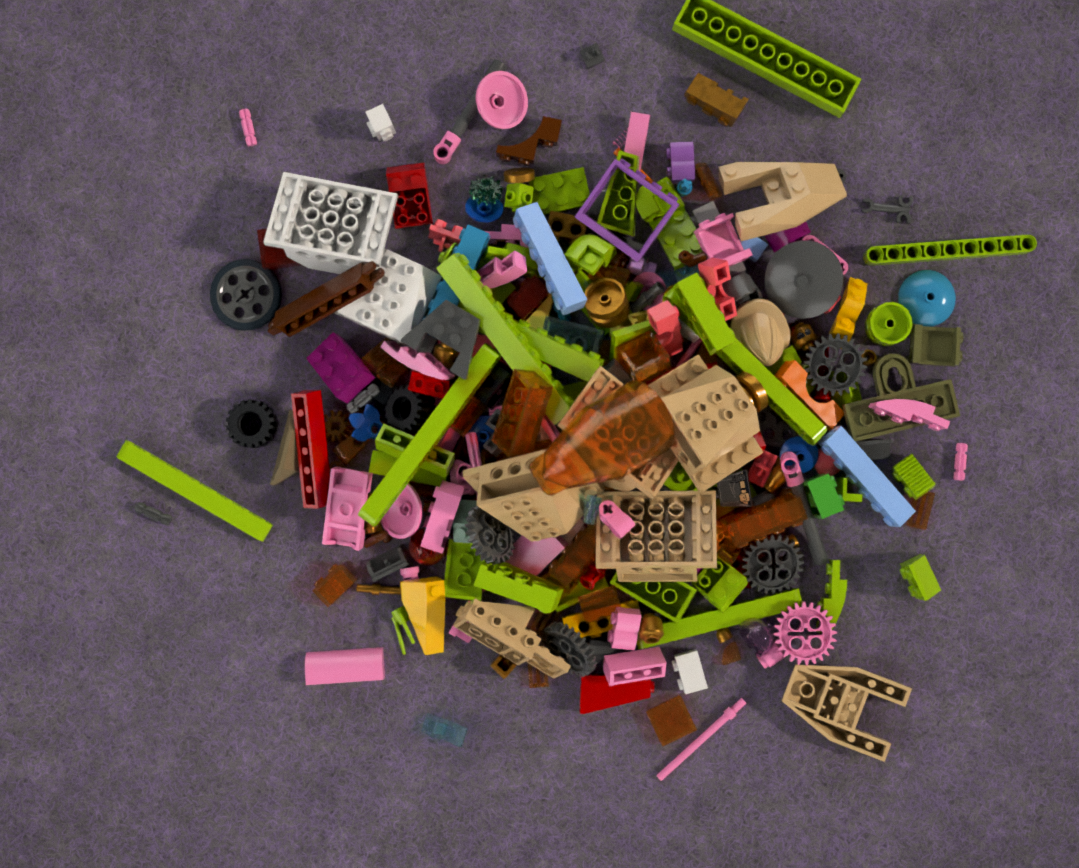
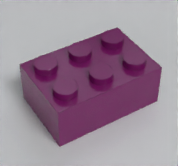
(340, 367)

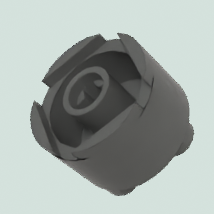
(741, 288)

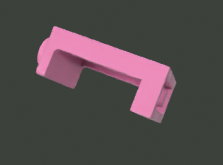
(720, 240)

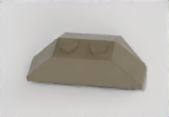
(287, 458)

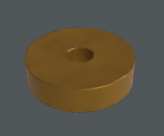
(519, 175)

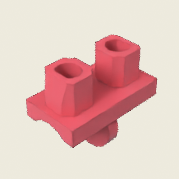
(443, 237)
(761, 468)

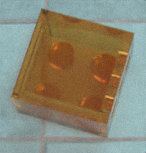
(644, 357)

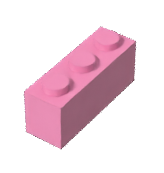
(634, 666)

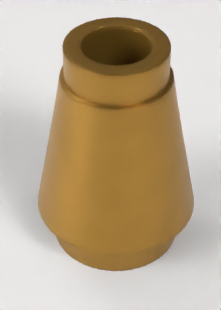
(775, 479)

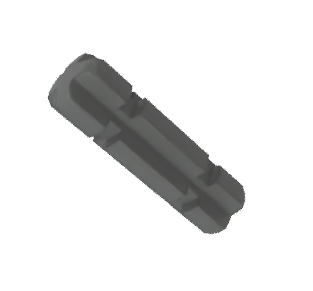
(363, 398)
(153, 513)

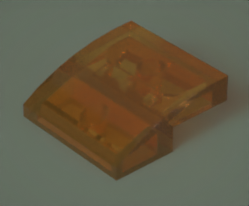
(384, 365)

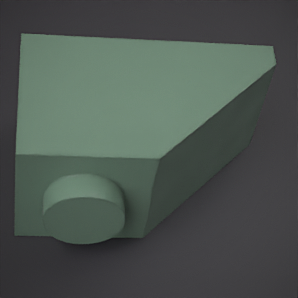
(459, 521)

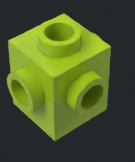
(518, 196)

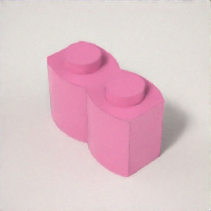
(625, 628)

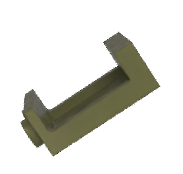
(935, 346)

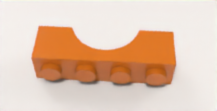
(794, 379)

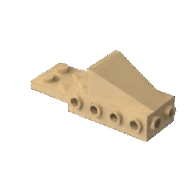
(507, 635)

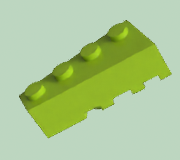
(619, 204)
(519, 586)

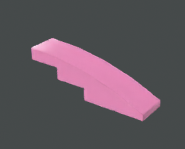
(421, 362)

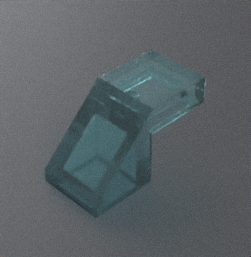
(444, 729)

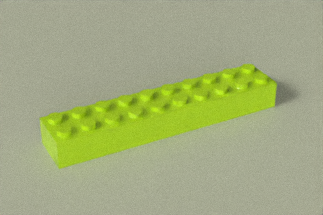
(767, 55)

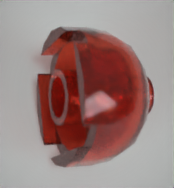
(422, 555)

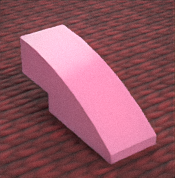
(503, 271)

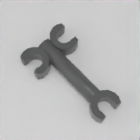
(903, 209)

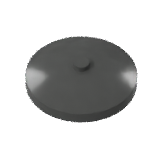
(804, 279)

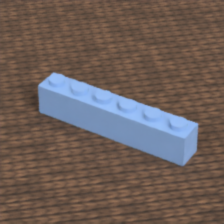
(549, 258)
(866, 476)

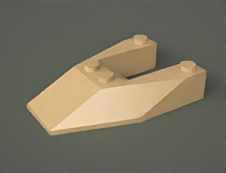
(791, 189)
(833, 701)

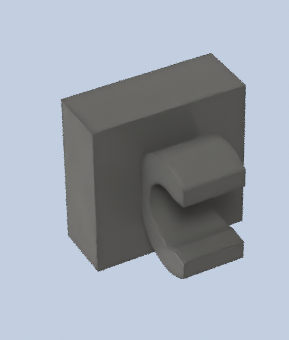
(592, 56)

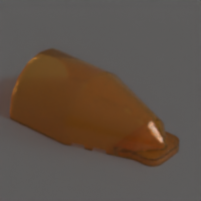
(606, 440)

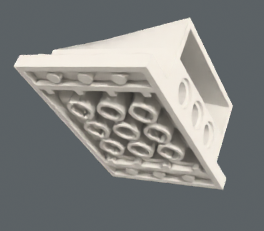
(329, 223)
(396, 300)

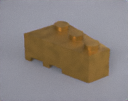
(715, 100)

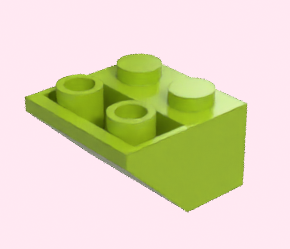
(920, 577)
(720, 584)

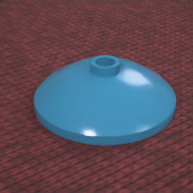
(914, 297)

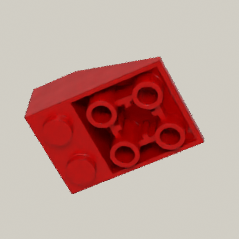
(413, 198)

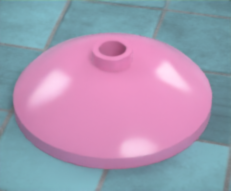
(510, 98)
(404, 515)

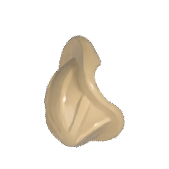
(761, 330)

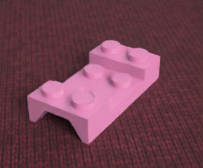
(345, 498)

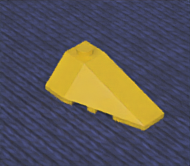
(426, 611)

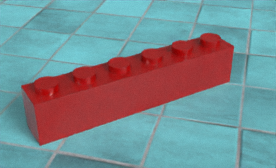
(311, 447)

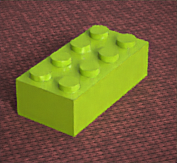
(664, 597)

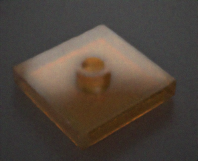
(671, 720)

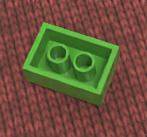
(823, 496)

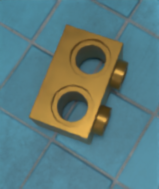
(567, 221)

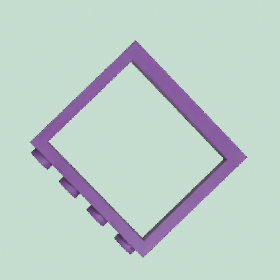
(606, 234)

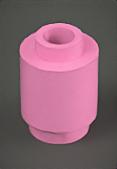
(771, 657)

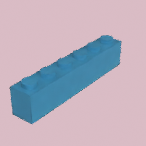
(472, 245)

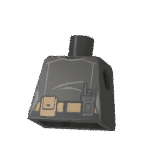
(734, 490)

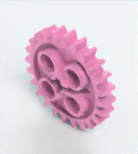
(804, 615)

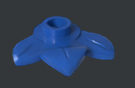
(364, 423)

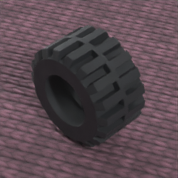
(399, 407)
(235, 424)

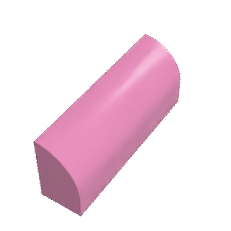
(344, 666)

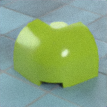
(651, 205)
(590, 253)

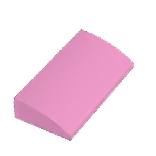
(537, 554)

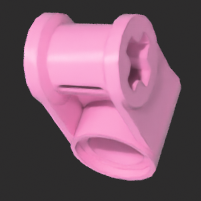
(457, 478)
(617, 521)

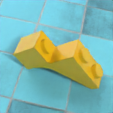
(849, 309)

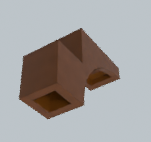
(525, 152)

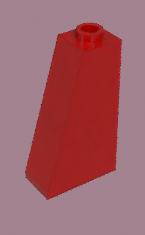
(598, 695)

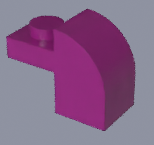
(780, 239)

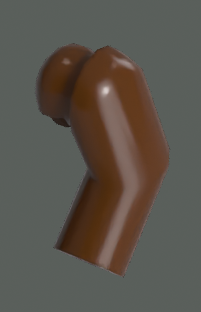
(690, 259)
(377, 537)

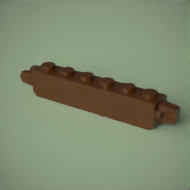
(326, 299)

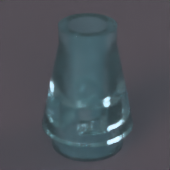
(591, 508)

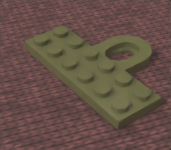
(866, 424)

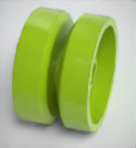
(877, 328)

